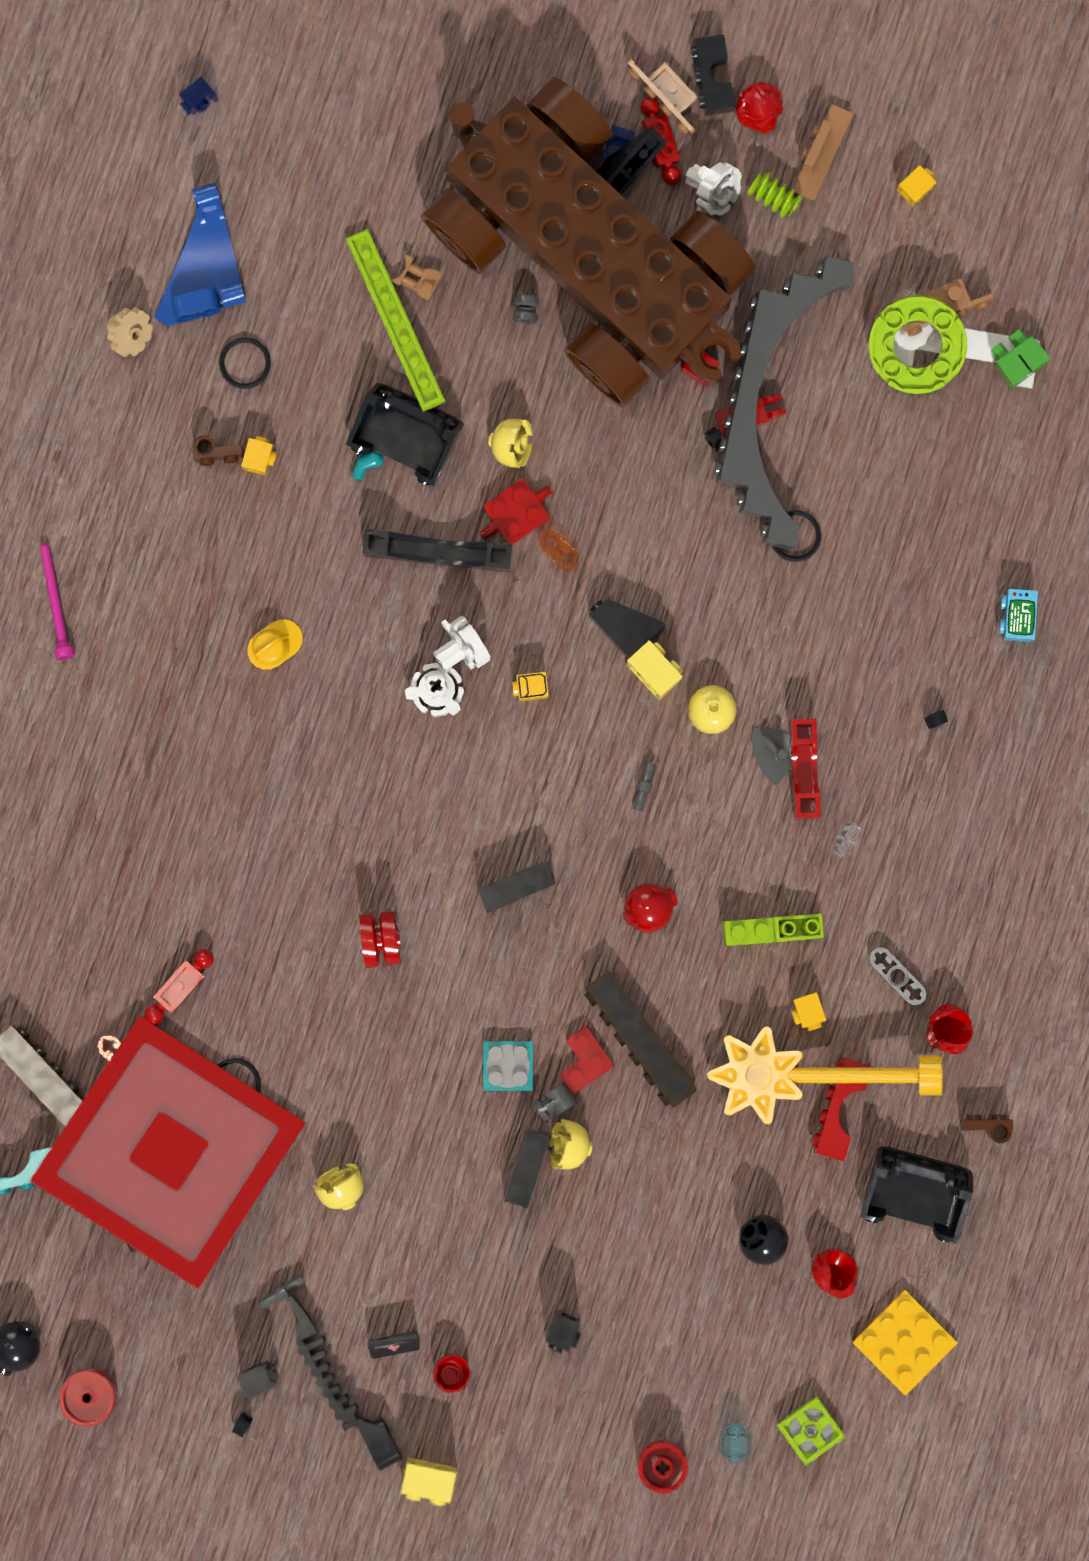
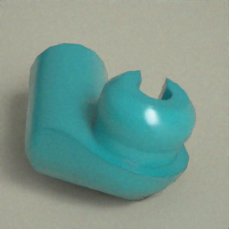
(365, 462)

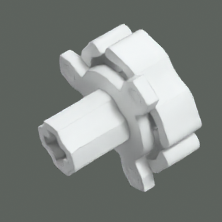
(715, 187)
(464, 645)
(436, 698)

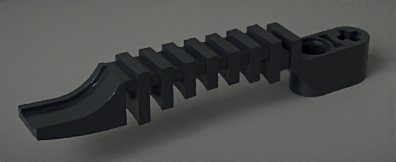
(375, 1433)

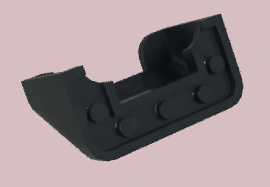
(400, 430)
(918, 1192)

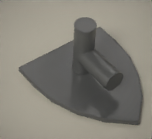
(772, 752)

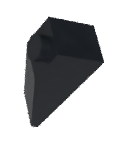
(630, 160)

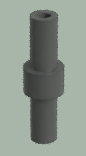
(644, 786)
(281, 1291)

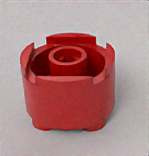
(674, 1474)

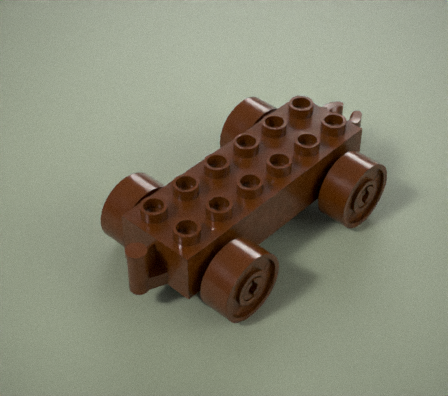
(536, 186)

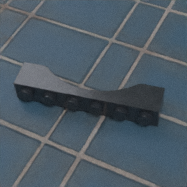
(437, 551)

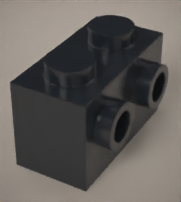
(563, 1332)

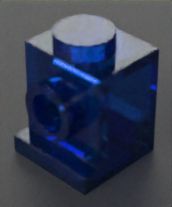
(197, 97)

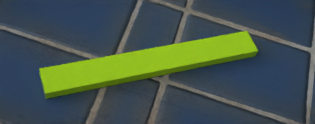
(395, 320)

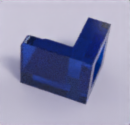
(620, 138)

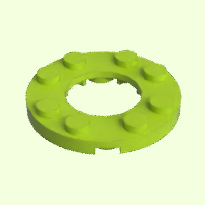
(909, 378)

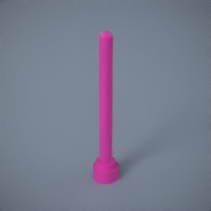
(63, 648)

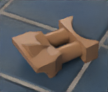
(427, 283)

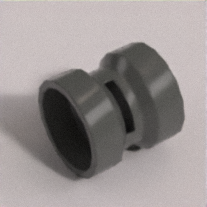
(526, 309)

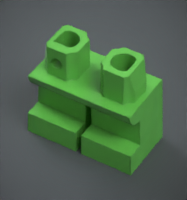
(1021, 361)

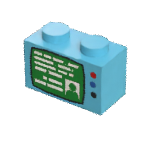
(1019, 615)

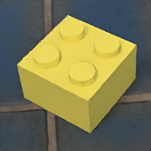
(654, 669)
(429, 1481)

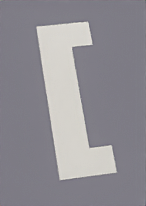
(978, 346)

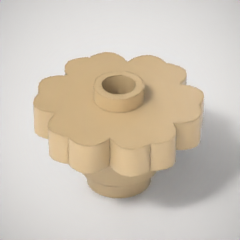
(129, 331)

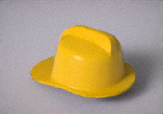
(274, 644)

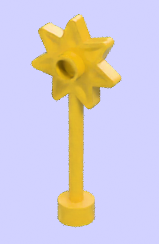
(762, 1075)

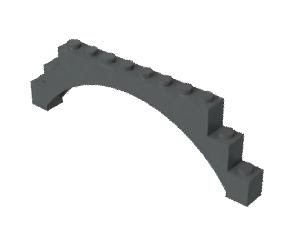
(740, 456)

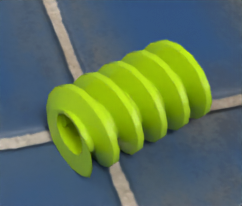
(774, 194)

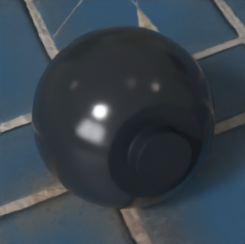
(763, 1240)
(18, 1347)

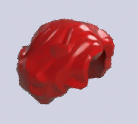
(759, 107)
(950, 1029)
(835, 1273)

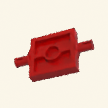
(516, 512)

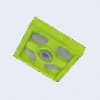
(810, 1430)

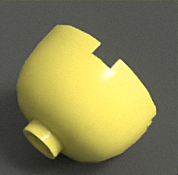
(510, 442)
(712, 709)
(569, 1145)
(340, 1188)

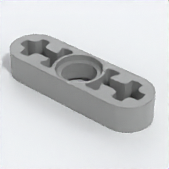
(889, 958)

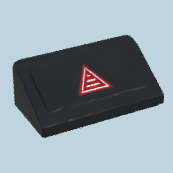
(393, 1345)

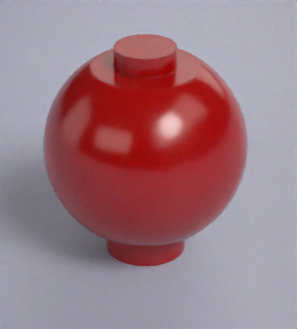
(649, 907)

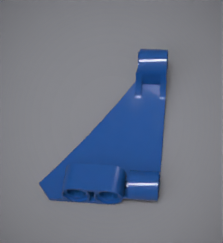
(207, 269)

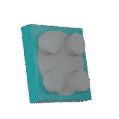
(507, 1065)

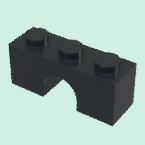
(715, 96)
(516, 886)
(527, 1168)

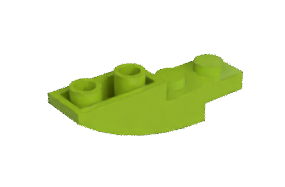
(772, 930)

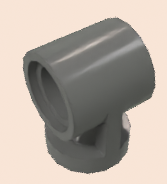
(556, 1101)

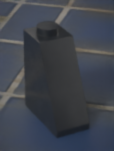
(625, 626)

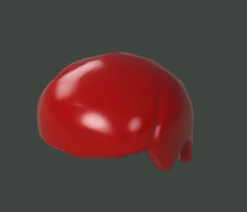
(451, 1373)

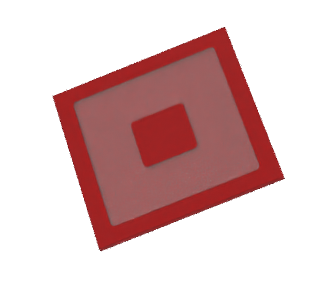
(168, 1152)

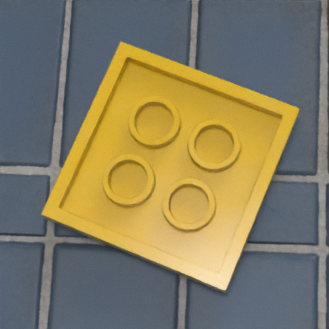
(904, 1342)

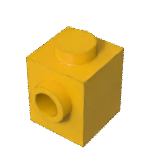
(259, 456)
(808, 1012)

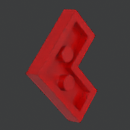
(591, 1063)

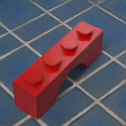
(804, 769)
(832, 1139)

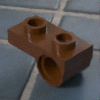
(229, 454)
(975, 1122)

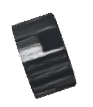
(713, 438)
(936, 719)
(242, 1424)

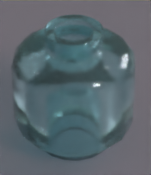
(735, 1442)

